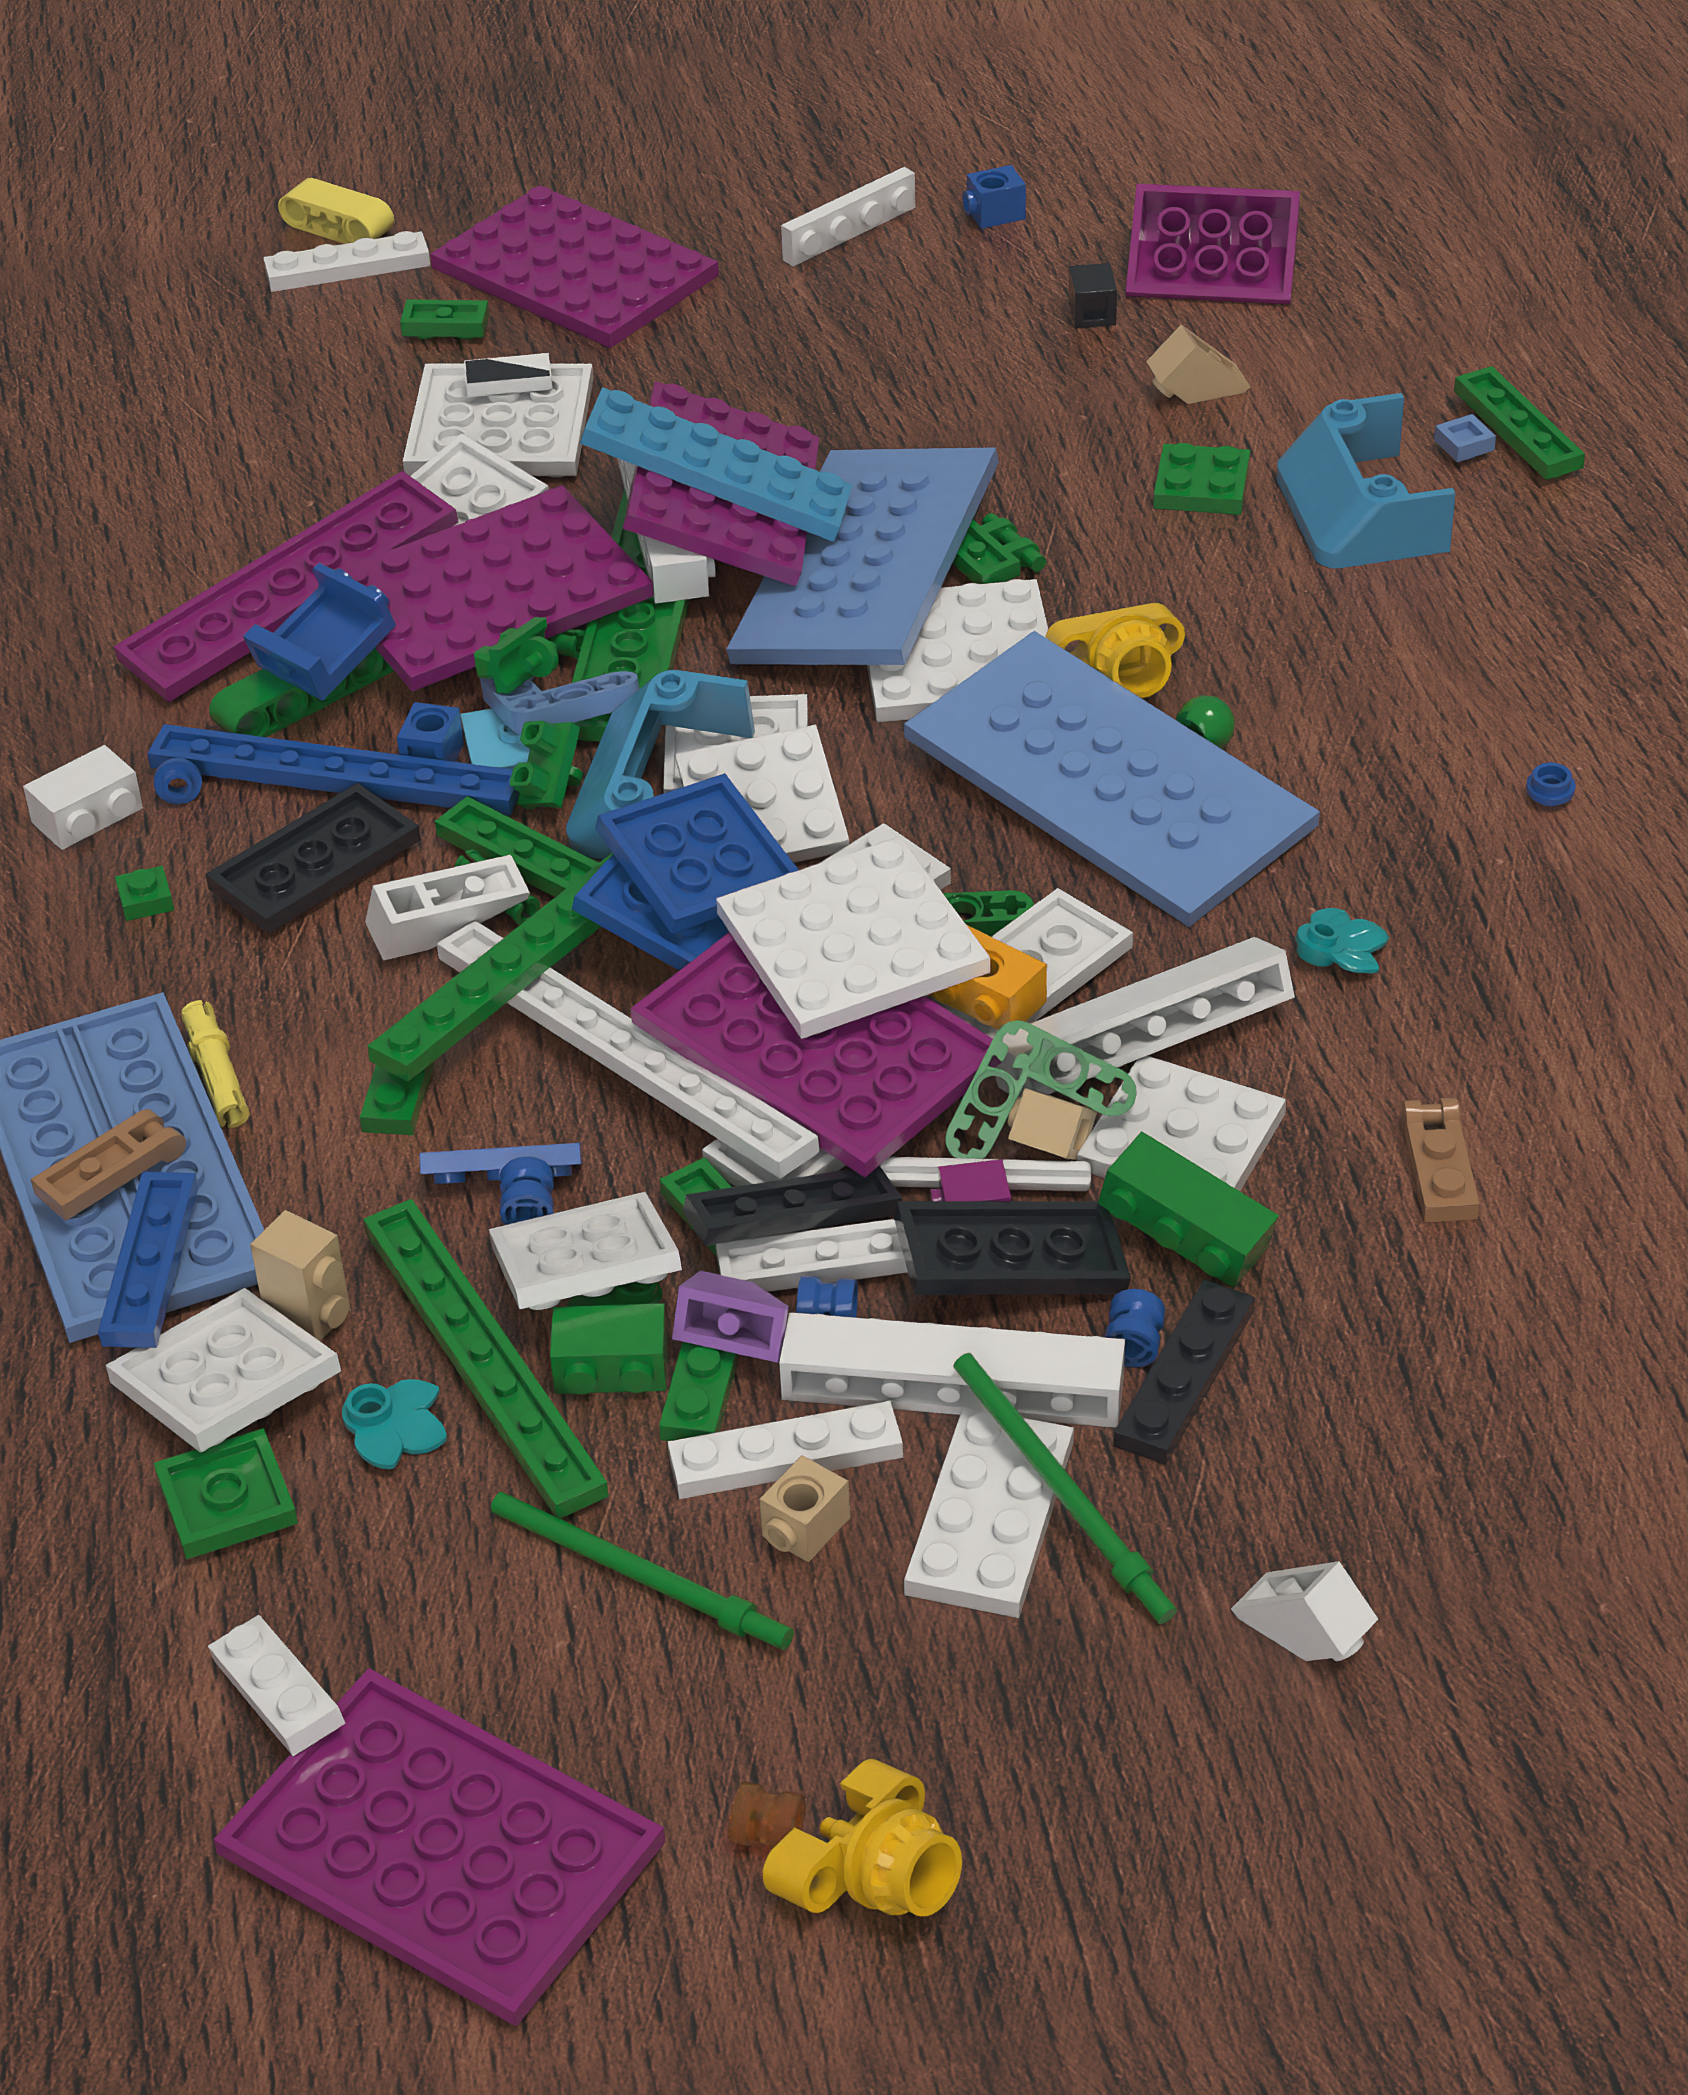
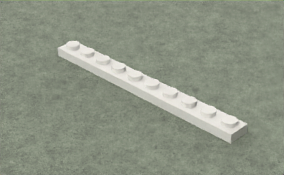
(647, 1063)

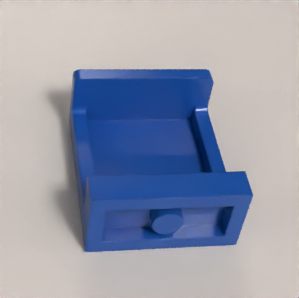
(324, 634)

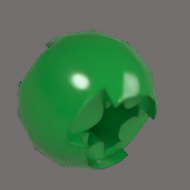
(1208, 718)

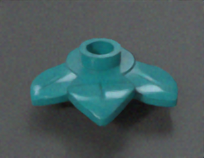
(1338, 939)
(393, 1421)

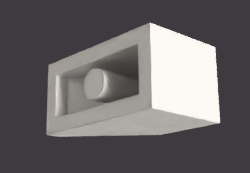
(1309, 1611)

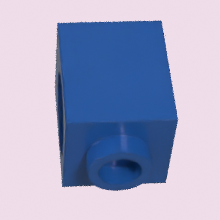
(995, 196)
(431, 732)

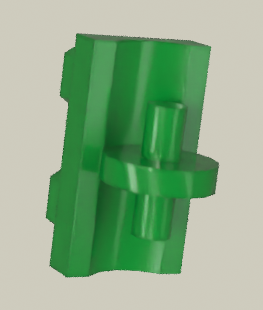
(517, 656)
(549, 764)

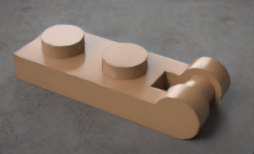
(1440, 1161)
(107, 1163)

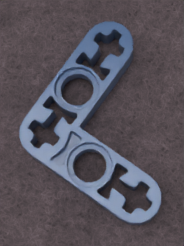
(560, 704)

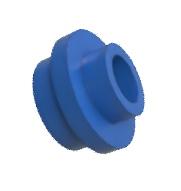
(174, 769)
(1551, 784)

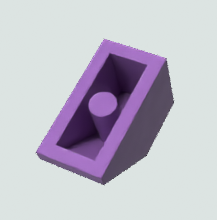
(730, 1316)

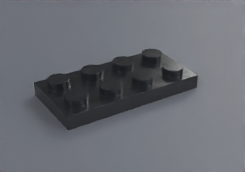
(312, 857)
(1010, 1247)

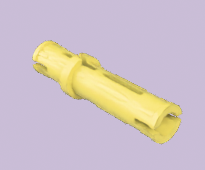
(210, 1050)

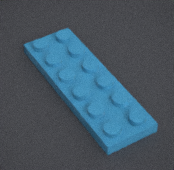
(717, 463)

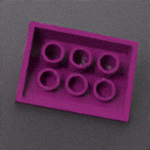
(1213, 243)

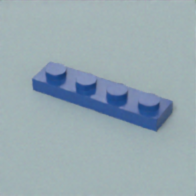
(148, 1260)

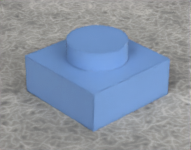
(1464, 438)

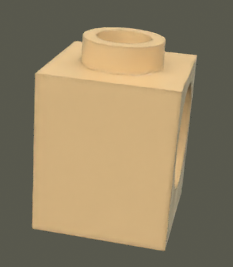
(1050, 1123)
(804, 1508)

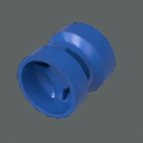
(526, 1190)
(827, 1298)
(1137, 1319)

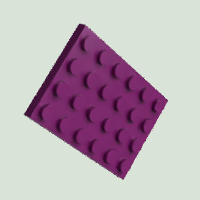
(575, 265)
(710, 524)
(496, 575)
(852, 1086)
(442, 1846)

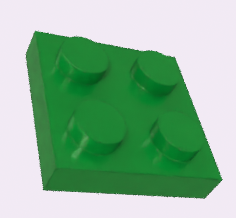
(1202, 478)
(225, 1494)

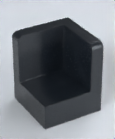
(1092, 295)

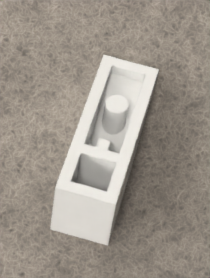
(426, 908)

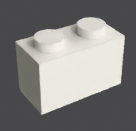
(83, 797)

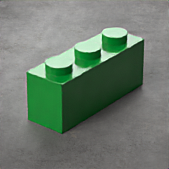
(1187, 1209)

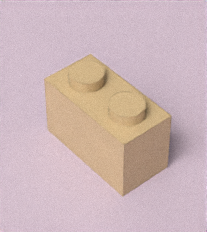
(302, 1273)

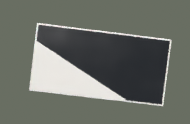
(508, 375)

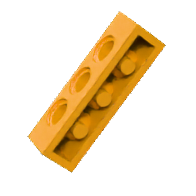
(1007, 993)

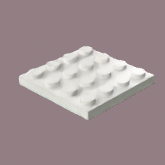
(525, 428)
(958, 638)
(852, 936)

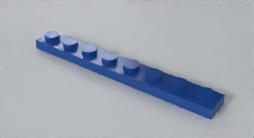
(334, 768)

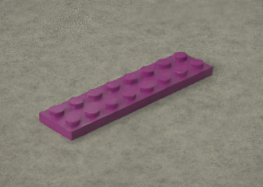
(210, 628)

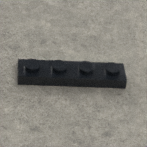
(790, 1205)
(1184, 1372)

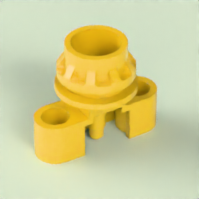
(1125, 644)
(884, 1856)

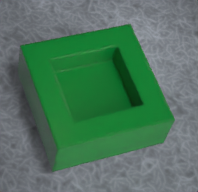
(144, 893)

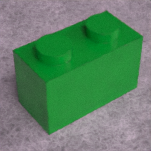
(609, 1349)

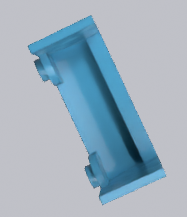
(1352, 517)
(617, 767)

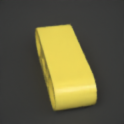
(335, 212)

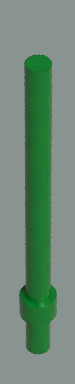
(1129, 1567)
(732, 1613)

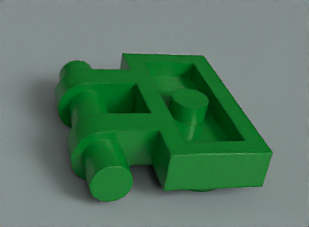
(996, 551)

